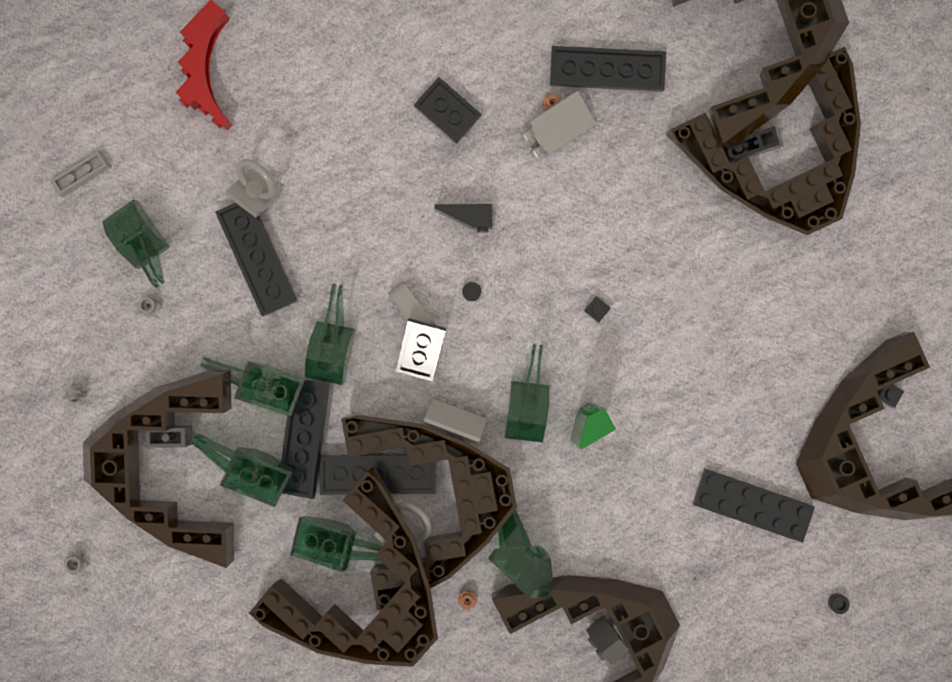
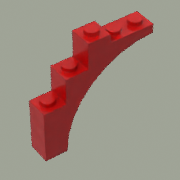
(200, 37)

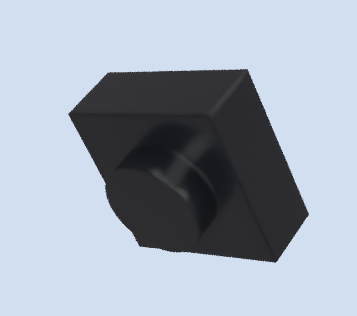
(597, 309)
(890, 395)

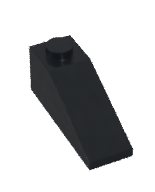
(755, 144)
(470, 215)

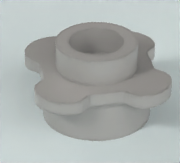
(142, 304)
(74, 394)
(71, 567)

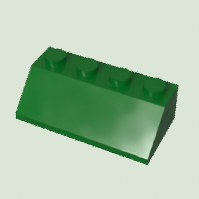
(591, 425)

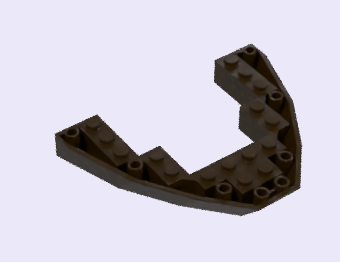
(813, 32)
(812, 197)
(832, 458)
(113, 464)
(480, 488)
(638, 612)
(403, 626)

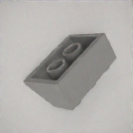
(456, 418)

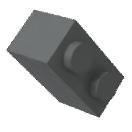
(175, 437)
(607, 640)

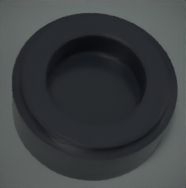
(471, 291)
(838, 603)

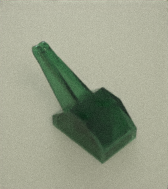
(137, 240)
(330, 344)
(264, 385)
(528, 405)
(248, 471)
(329, 543)
(520, 561)

